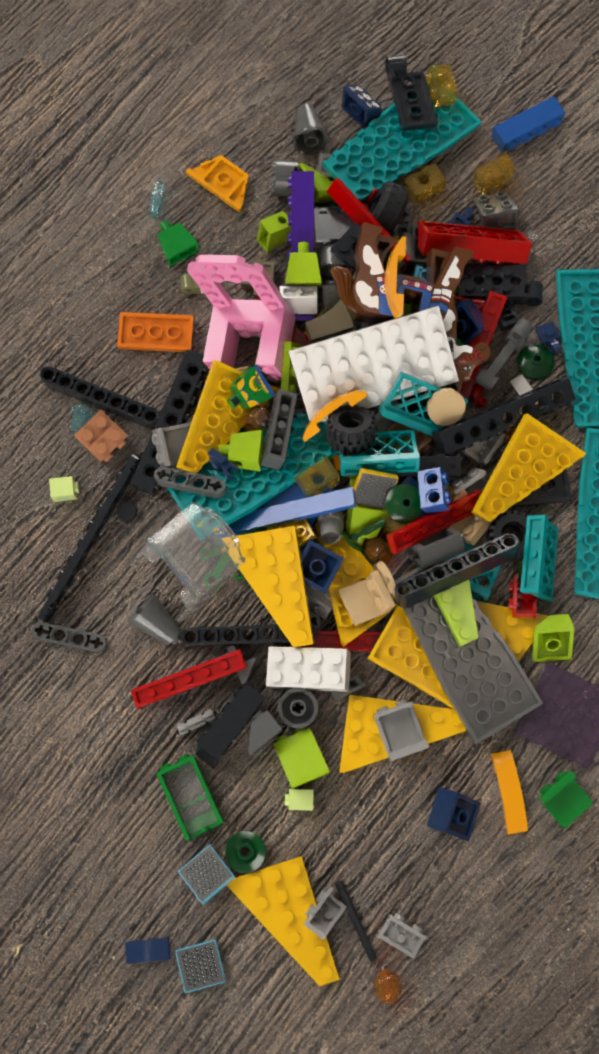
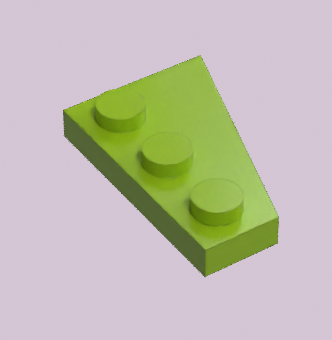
(289, 379)
(458, 612)

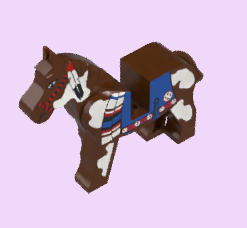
(367, 298)

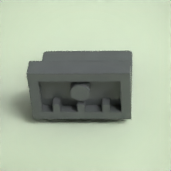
(497, 210)

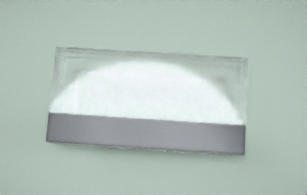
(398, 564)

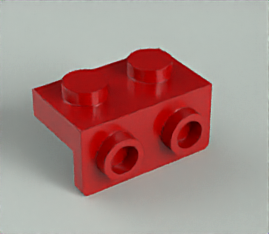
(521, 604)

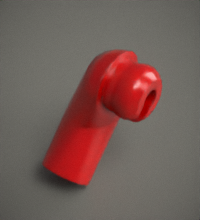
(477, 397)

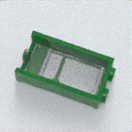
(189, 797)

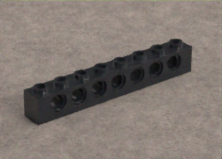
(190, 362)
(444, 436)

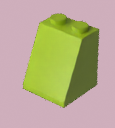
(300, 757)

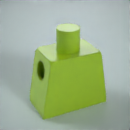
(273, 231)
(303, 267)
(245, 450)
(361, 517)

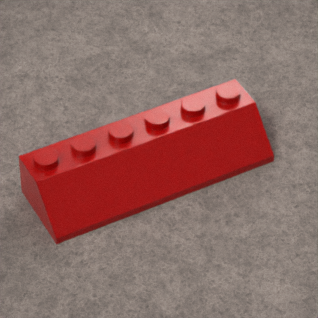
(486, 242)

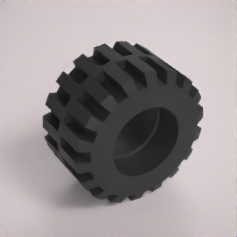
(351, 429)
(509, 520)

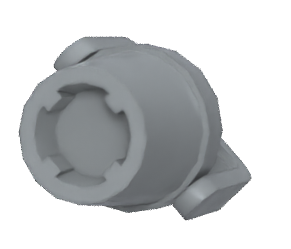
(331, 526)

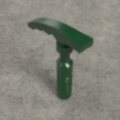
(365, 531)

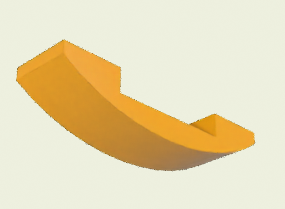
(394, 300)
(352, 397)
(510, 792)

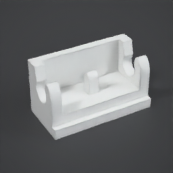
(300, 298)

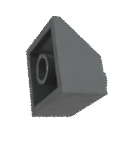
(262, 732)

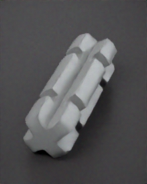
(196, 722)

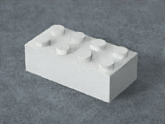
(308, 668)

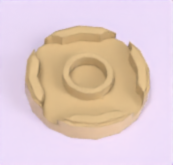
(446, 407)
(386, 576)

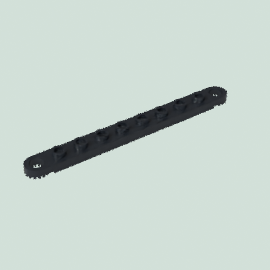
(86, 543)

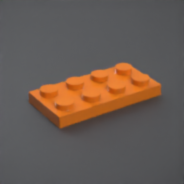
(155, 332)

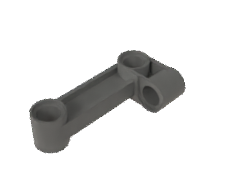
(514, 341)

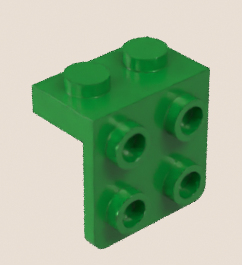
(564, 798)

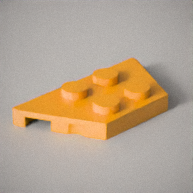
(222, 180)

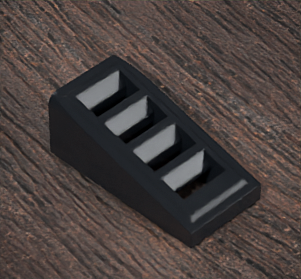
(505, 325)

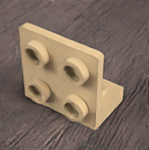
(472, 526)
(367, 599)

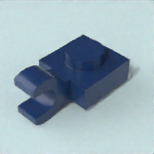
(464, 218)
(549, 335)
(220, 462)

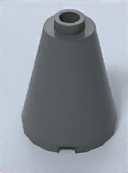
(309, 131)
(155, 621)

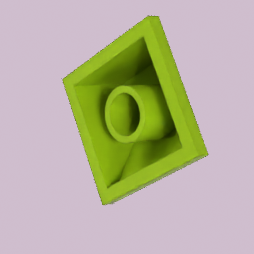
(321, 184)
(553, 639)

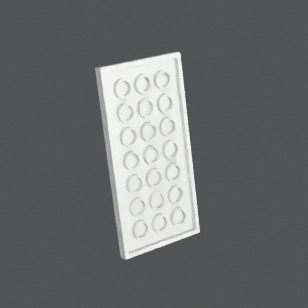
(374, 359)

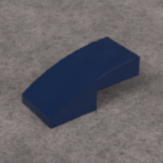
(147, 950)

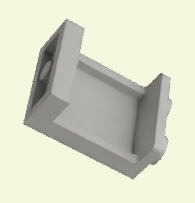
(169, 443)
(400, 730)

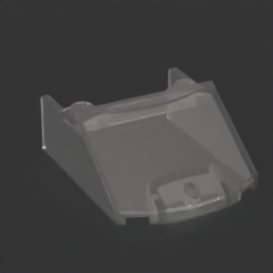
(199, 552)

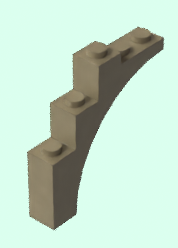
(332, 323)

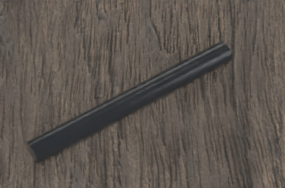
(356, 921)

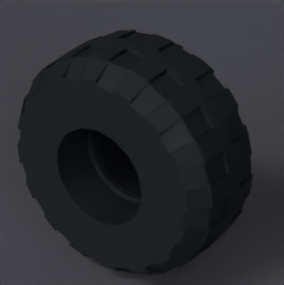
(389, 205)

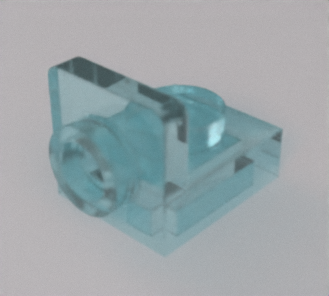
(80, 417)

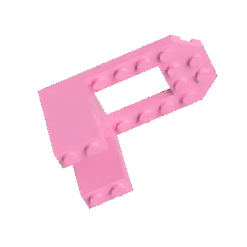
(231, 318)

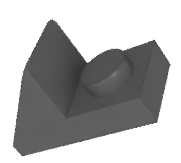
(244, 675)

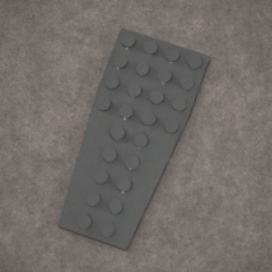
(477, 678)

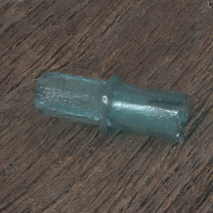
(156, 199)

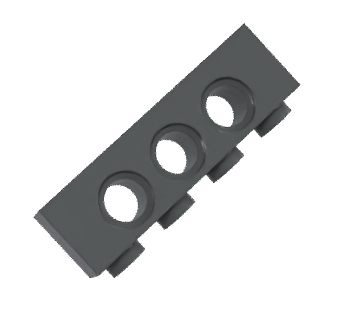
(278, 429)

